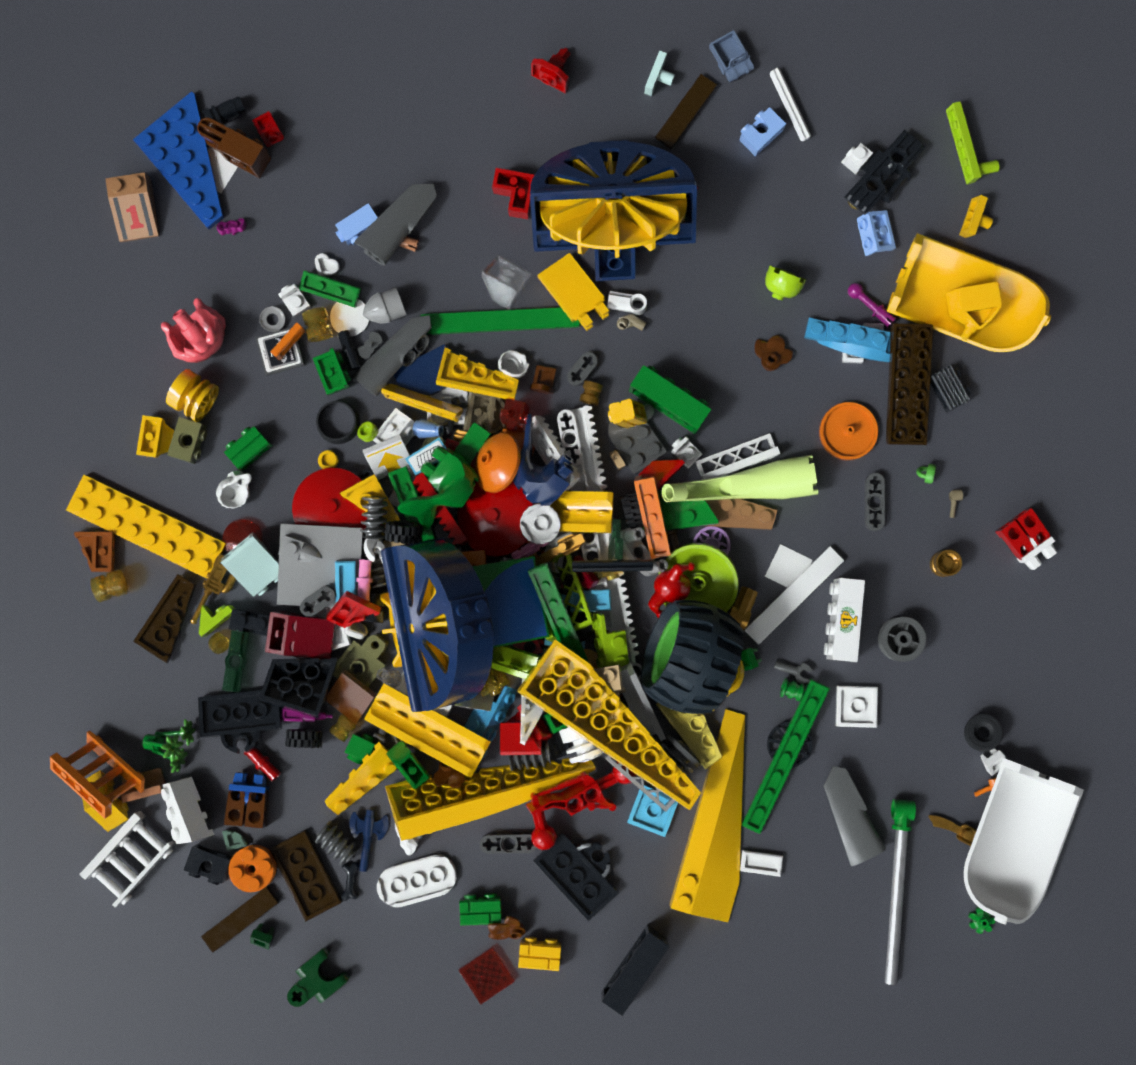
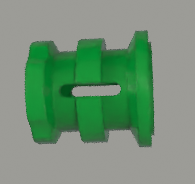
(792, 689)

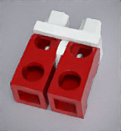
(1027, 538)

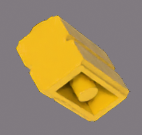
(627, 413)
(539, 954)

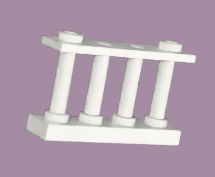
(121, 839)

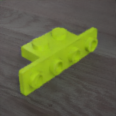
(609, 645)

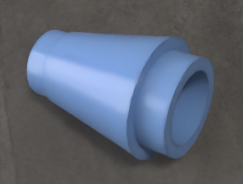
(427, 429)

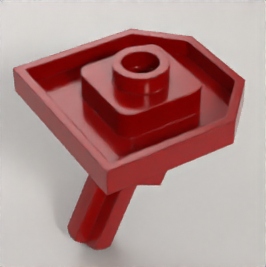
(552, 72)

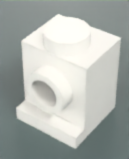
(857, 158)

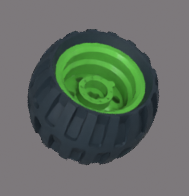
(692, 657)

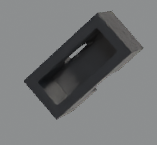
(242, 622)
(196, 861)

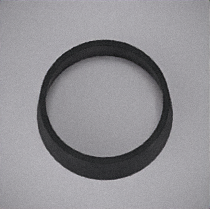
(350, 435)

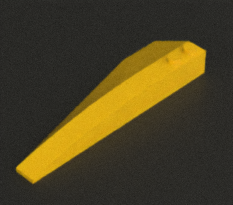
(584, 703)
(486, 793)
(712, 853)

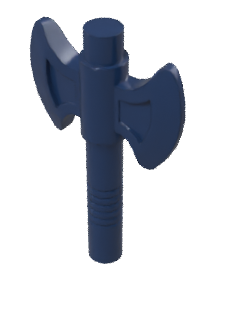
(368, 827)

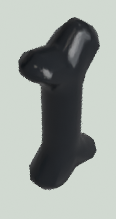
(448, 425)
(349, 891)

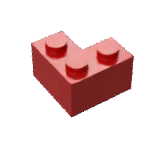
(517, 187)

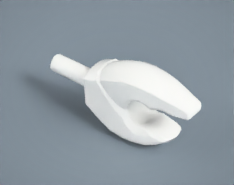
(373, 546)

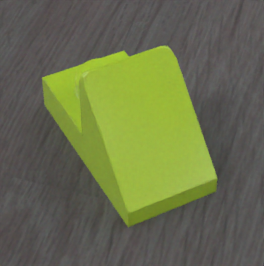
(210, 622)

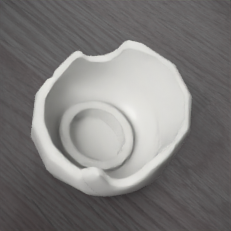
(513, 364)

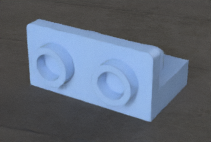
(876, 232)

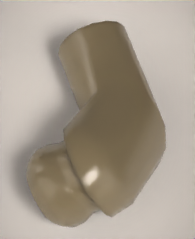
(629, 321)

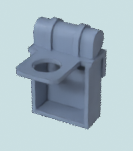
(731, 56)

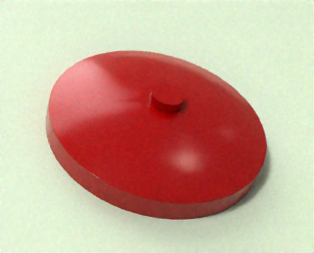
(320, 501)
(493, 520)

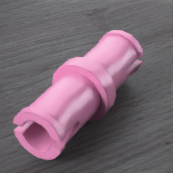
(364, 579)

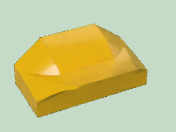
(154, 437)

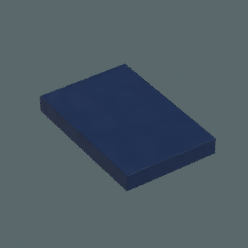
(422, 373)

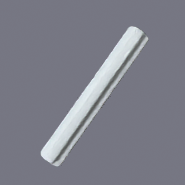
(790, 104)

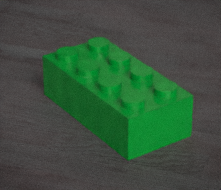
(669, 399)

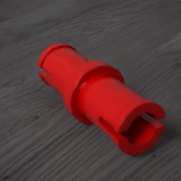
(262, 763)

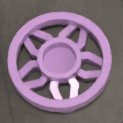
(712, 540)

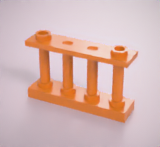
(89, 790)

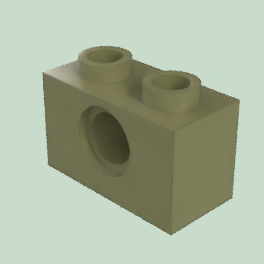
(183, 430)

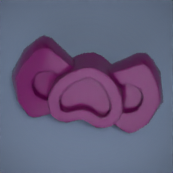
(231, 226)

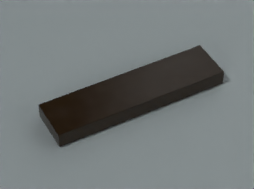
(686, 111)
(239, 919)

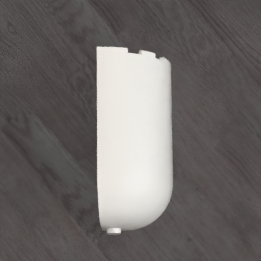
(1019, 842)

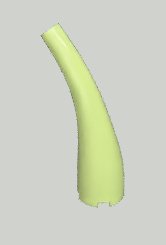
(773, 480)

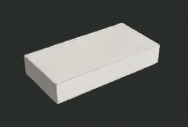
(761, 863)

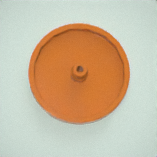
(848, 431)

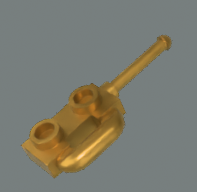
(214, 584)

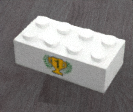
(844, 619)

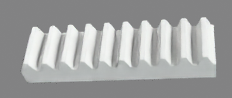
(548, 447)

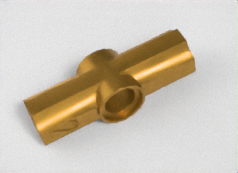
(742, 608)

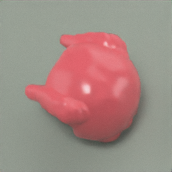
(197, 335)

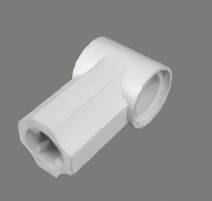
(624, 302)

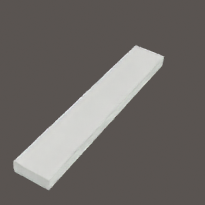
(793, 595)

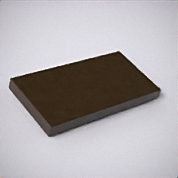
(306, 875)

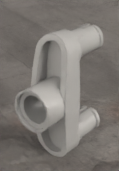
(633, 543)

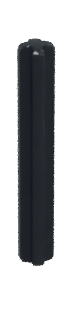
(612, 565)

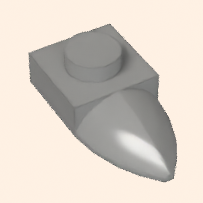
(298, 550)

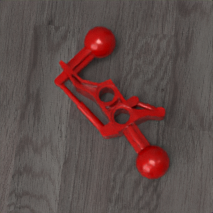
(545, 836)

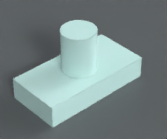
(658, 74)

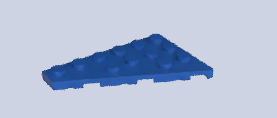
(184, 158)

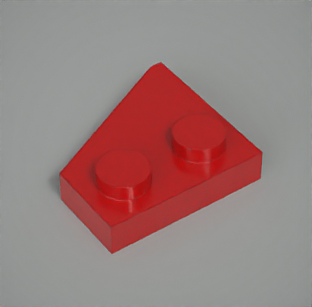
(351, 609)

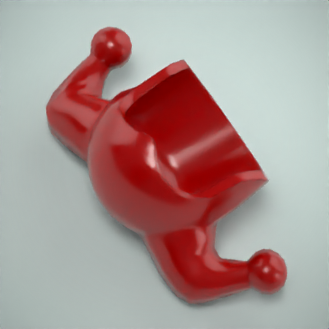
(670, 586)

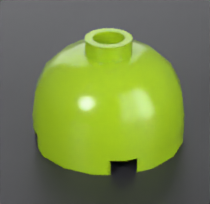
(783, 283)

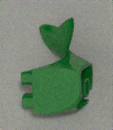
(452, 480)

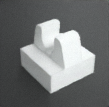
(994, 762)

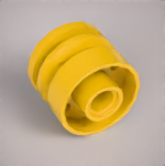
(192, 395)

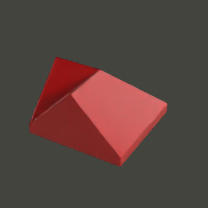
(662, 470)
(510, 739)

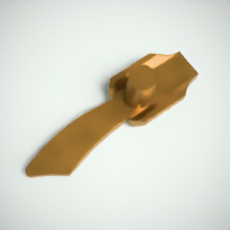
(565, 546)
(964, 832)

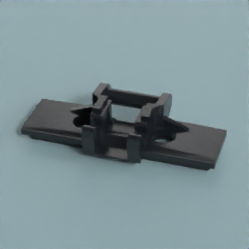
(880, 168)

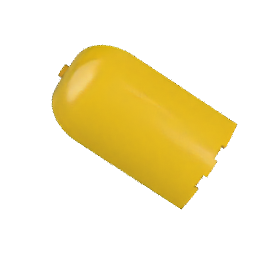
(940, 268)

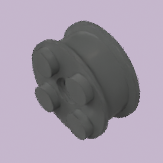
(890, 642)

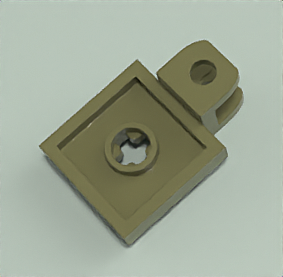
(363, 654)

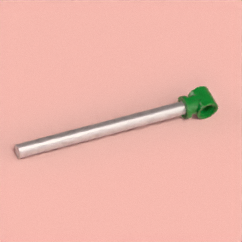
(902, 813)

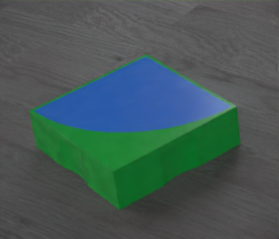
(513, 601)

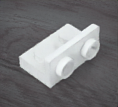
(396, 425)

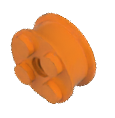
(244, 877)

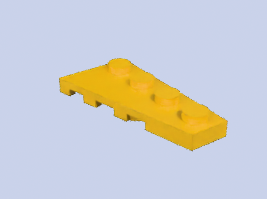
(466, 375)
(368, 775)

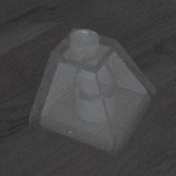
(505, 281)

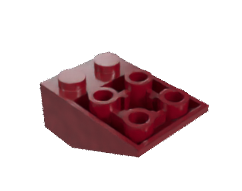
(299, 635)

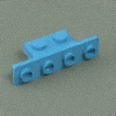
(487, 722)

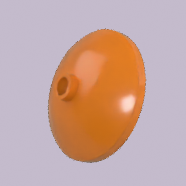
(497, 462)

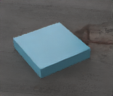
(649, 815)

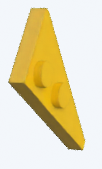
(369, 487)

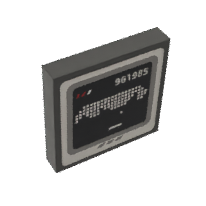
(271, 364)

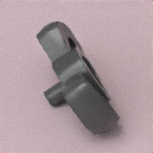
(370, 345)

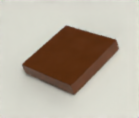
(350, 696)

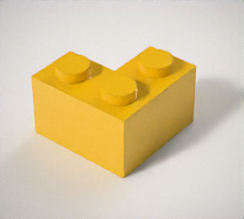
(119, 809)

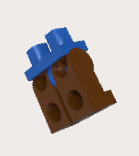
(247, 802)

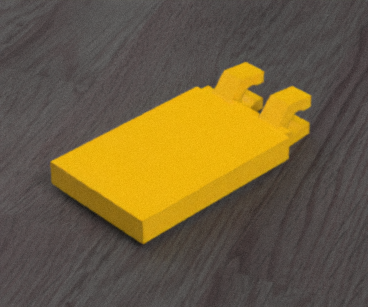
(573, 291)

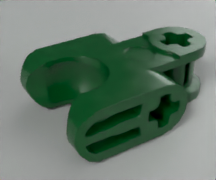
(314, 982)

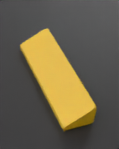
(422, 402)

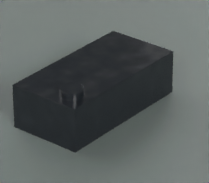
(634, 970)

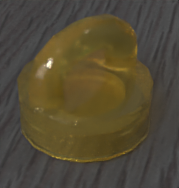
(218, 643)

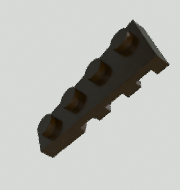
(165, 621)

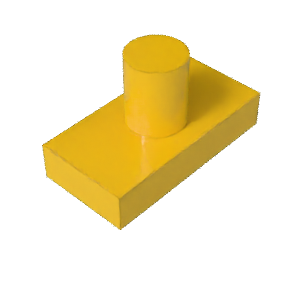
(975, 217)

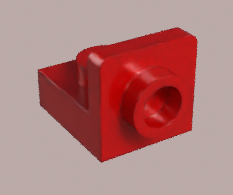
(268, 129)

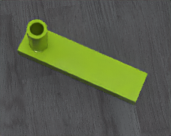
(970, 167)

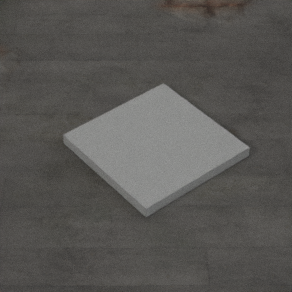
(301, 579)

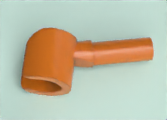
(986, 789)

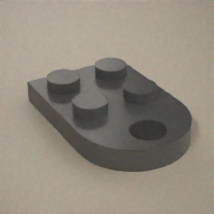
(636, 445)

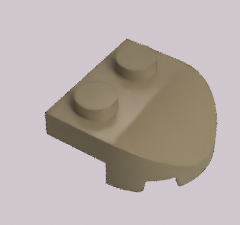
(484, 411)

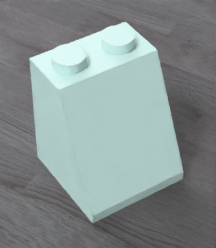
(252, 565)

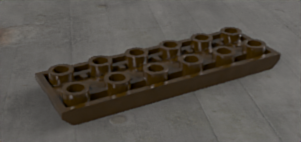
(909, 384)

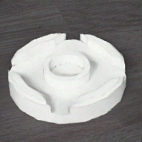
(540, 524)

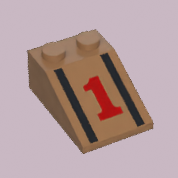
(133, 206)

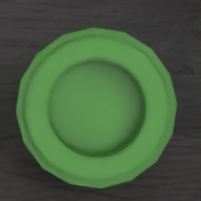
(930, 472)

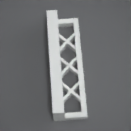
(743, 463)

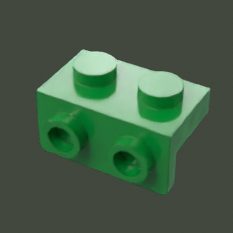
(331, 371)

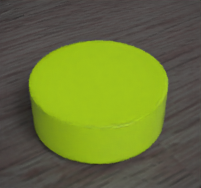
(367, 431)

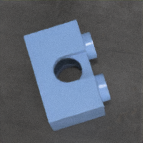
(756, 141)

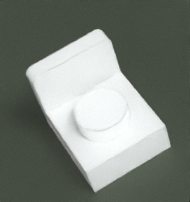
(294, 299)
(686, 451)

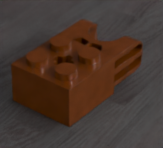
(235, 146)

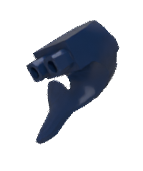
(545, 482)

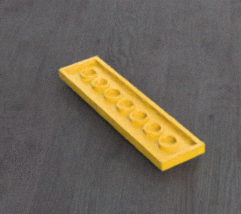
(145, 526)

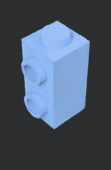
(355, 224)

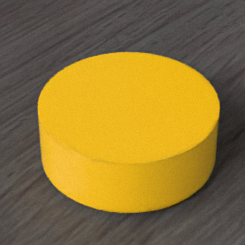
(328, 459)

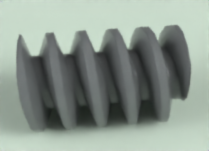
(374, 517)
(377, 572)
(519, 760)
(336, 844)

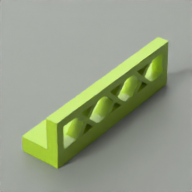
(513, 661)

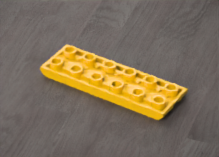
(585, 511)
(427, 731)

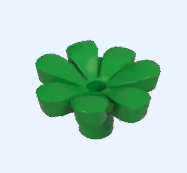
(978, 920)

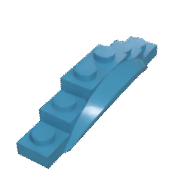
(850, 339)

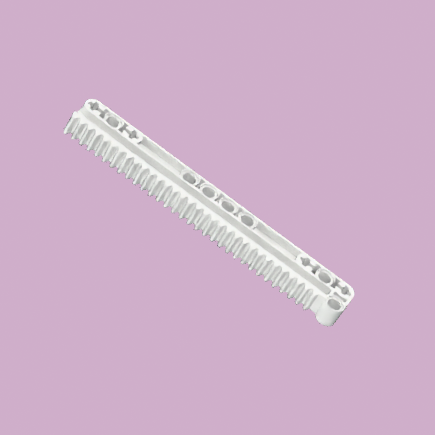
(592, 481)

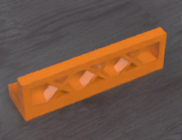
(652, 516)

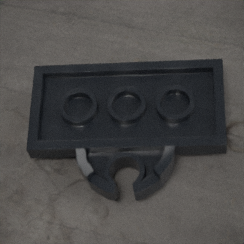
(237, 717)
(578, 874)

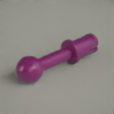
(856, 292)

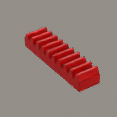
(441, 512)

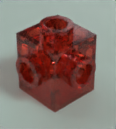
(514, 414)

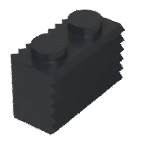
(950, 388)

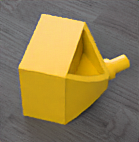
(974, 306)

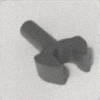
(794, 670)

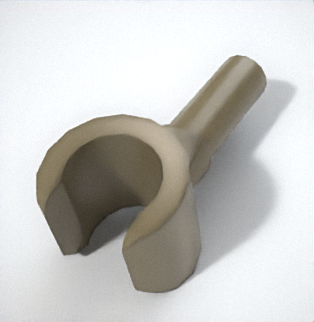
(955, 495)

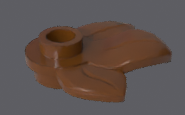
(774, 350)
(448, 775)
(510, 928)

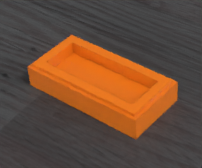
(288, 341)

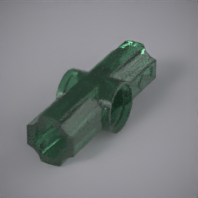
(234, 675)

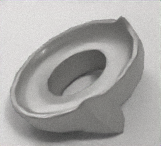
(272, 310)

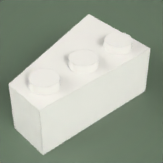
(184, 811)

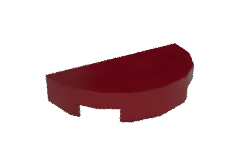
(587, 579)

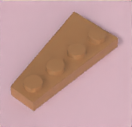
(742, 514)

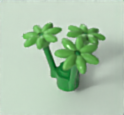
(155, 743)

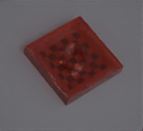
(486, 975)

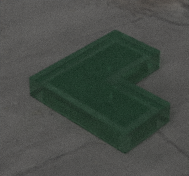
(615, 549)

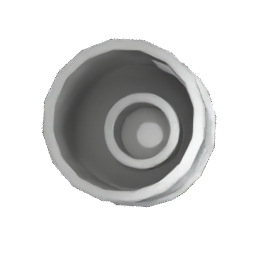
(384, 307)

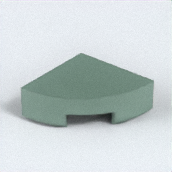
(233, 839)

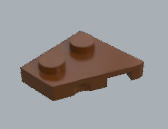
(98, 549)

